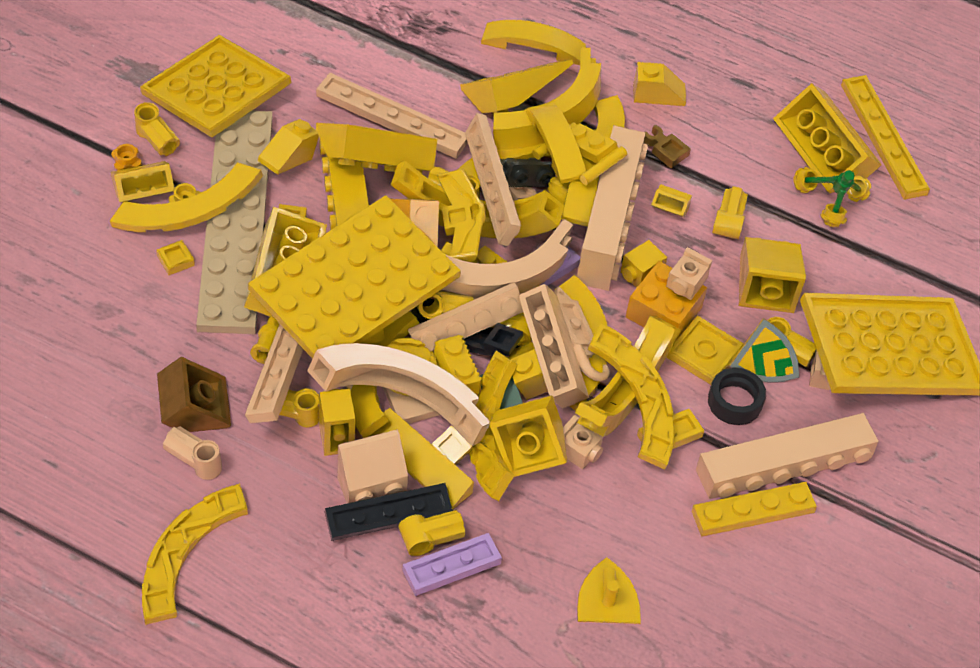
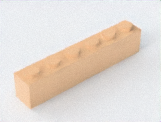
(786, 456)

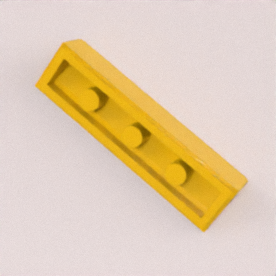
(426, 462)

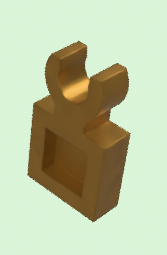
(667, 149)

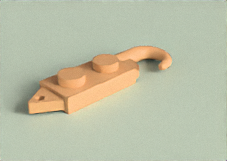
(580, 335)

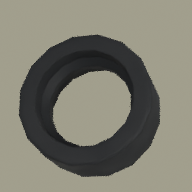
(739, 378)

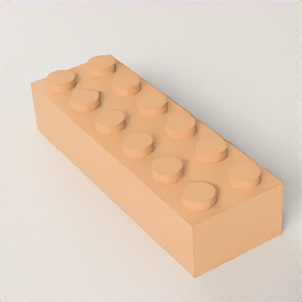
(610, 210)

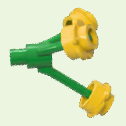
(855, 186)

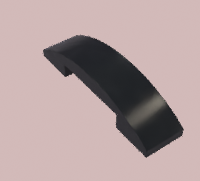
(488, 341)

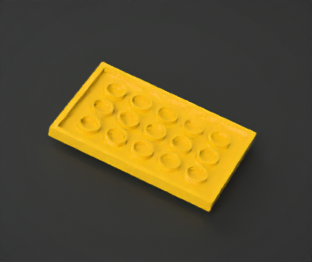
(354, 279)
(892, 344)

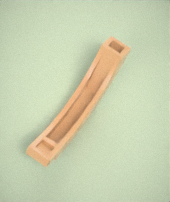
(525, 272)
(403, 372)

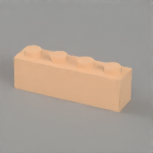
(553, 346)

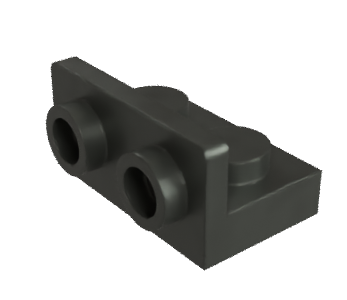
(527, 172)

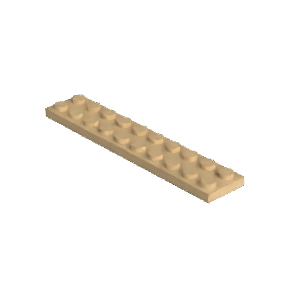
(235, 234)

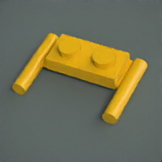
(593, 147)

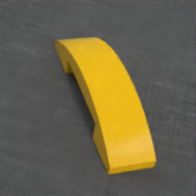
(533, 35)
(559, 140)
(580, 199)

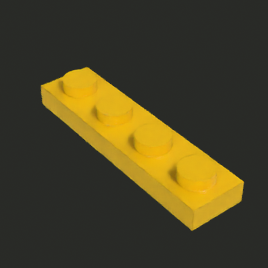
(753, 509)

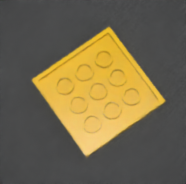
(215, 85)

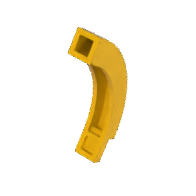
(514, 128)
(536, 213)
(604, 416)

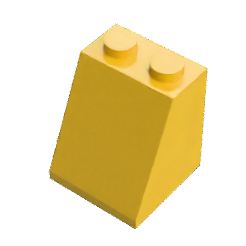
(771, 274)

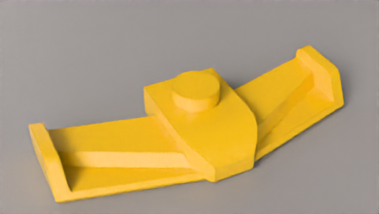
(464, 216)

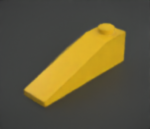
(513, 88)

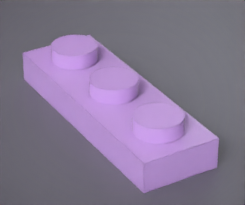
(451, 564)

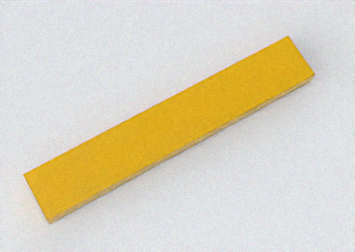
(885, 137)

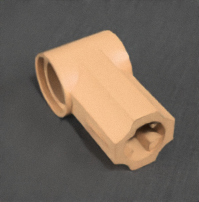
(194, 452)

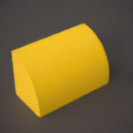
(142, 181)

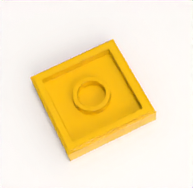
(704, 349)

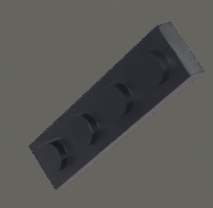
(385, 511)

